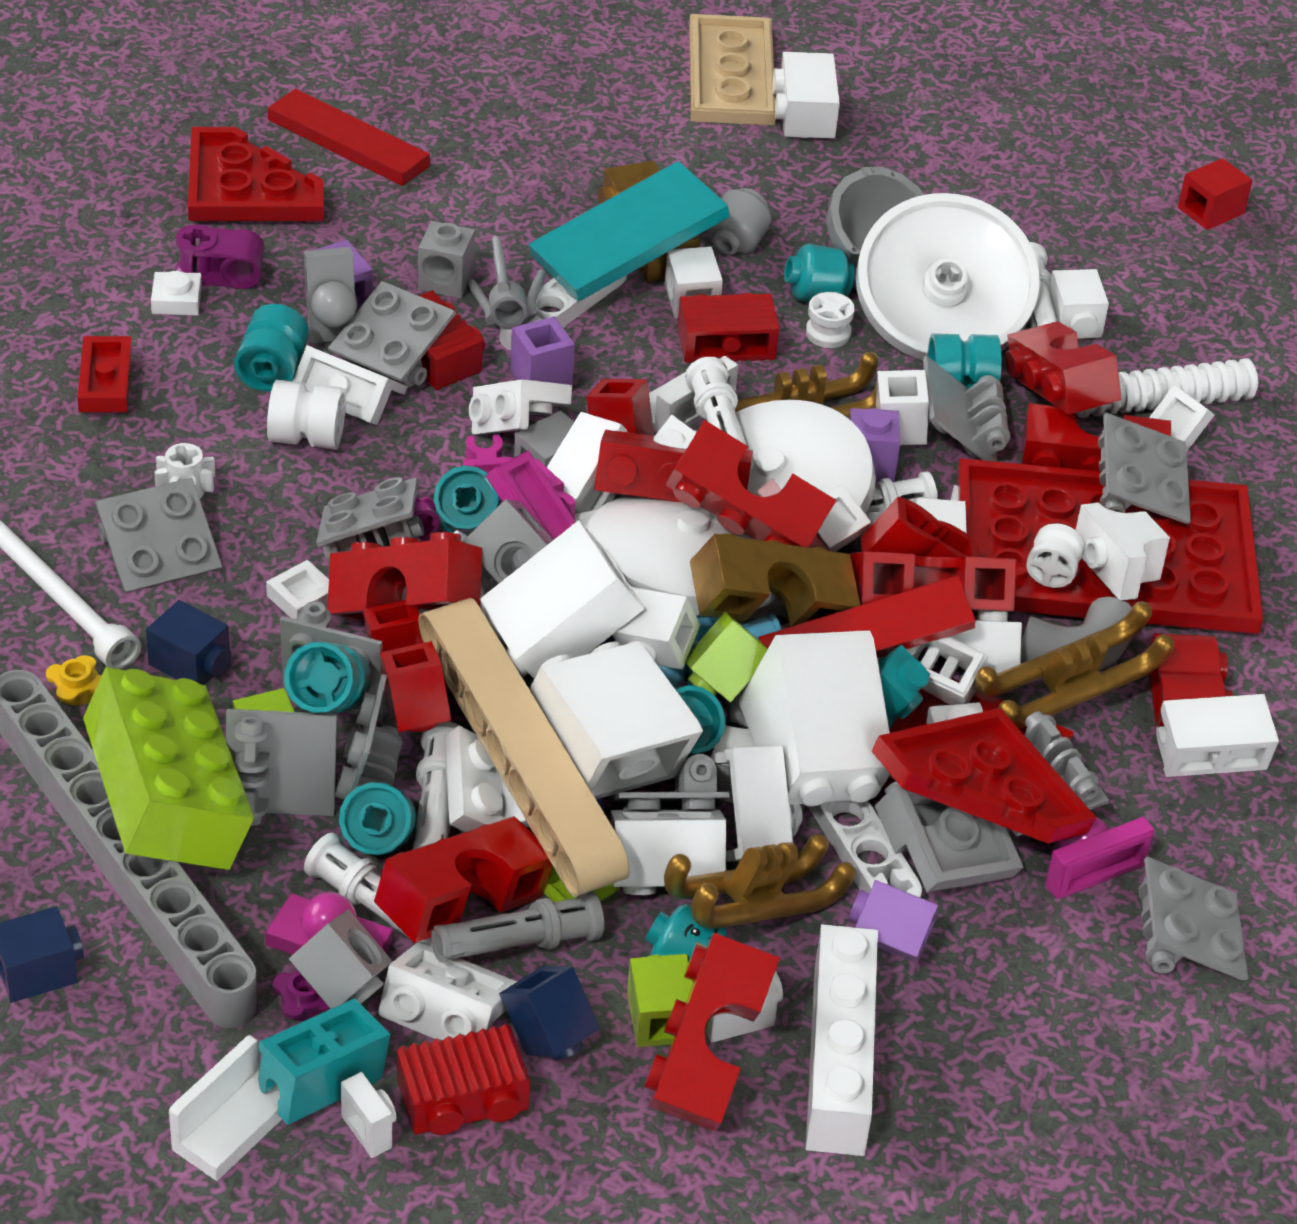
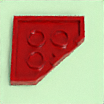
(247, 183)
(987, 771)

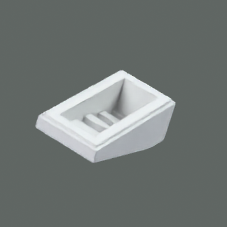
(957, 655)

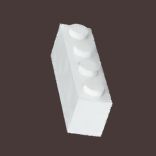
(842, 1041)

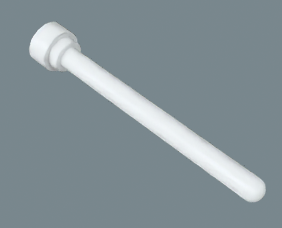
(112, 643)

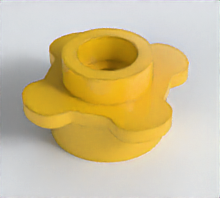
(74, 680)

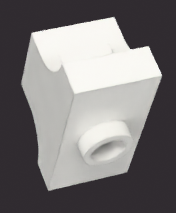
(1122, 548)

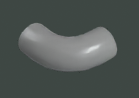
(1044, 636)

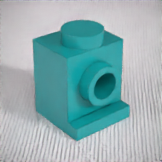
(901, 680)

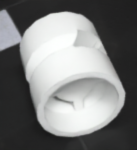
(305, 414)

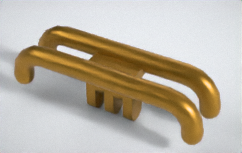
(817, 389)
(1073, 669)
(758, 884)

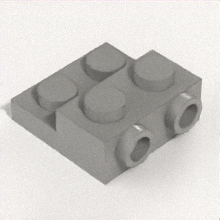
(945, 842)

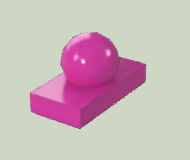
(525, 482)
(1098, 856)
(304, 918)

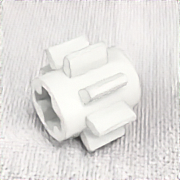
(186, 462)

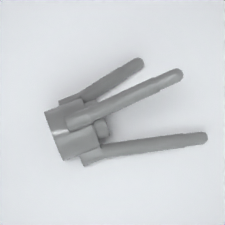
(507, 299)

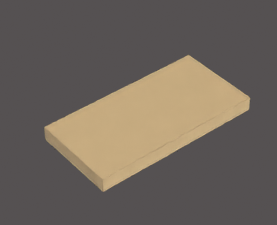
(731, 69)

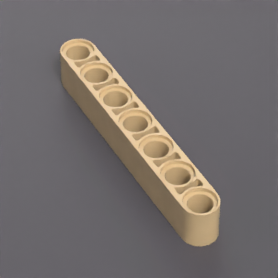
(525, 749)

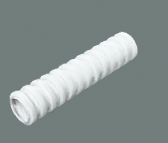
(1201, 383)

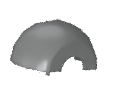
(861, 202)

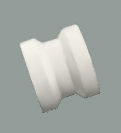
(829, 319)
(1055, 555)

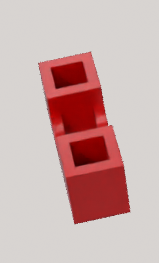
(1060, 371)
(1057, 440)
(641, 467)
(710, 480)
(431, 570)
(986, 581)
(413, 668)
(434, 881)
(691, 1078)

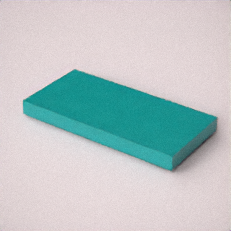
(628, 230)

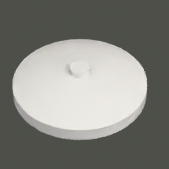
(946, 270)
(811, 444)
(656, 541)

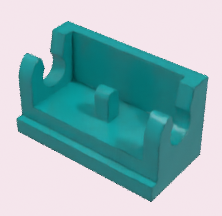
(319, 1055)

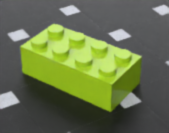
(167, 769)

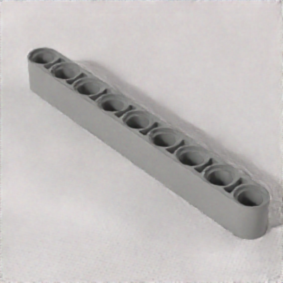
(153, 889)

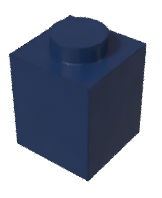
(188, 644)
(38, 954)
(550, 1012)

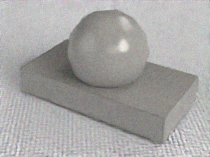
(329, 292)

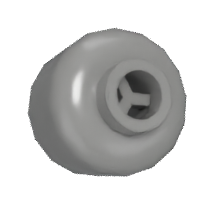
(745, 226)

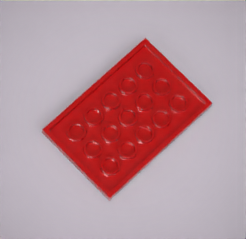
(1207, 568)

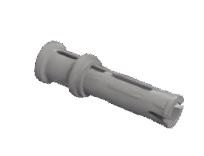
(542, 924)

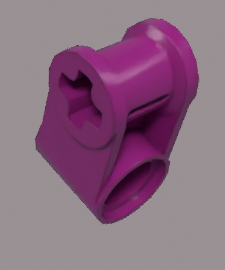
(223, 257)

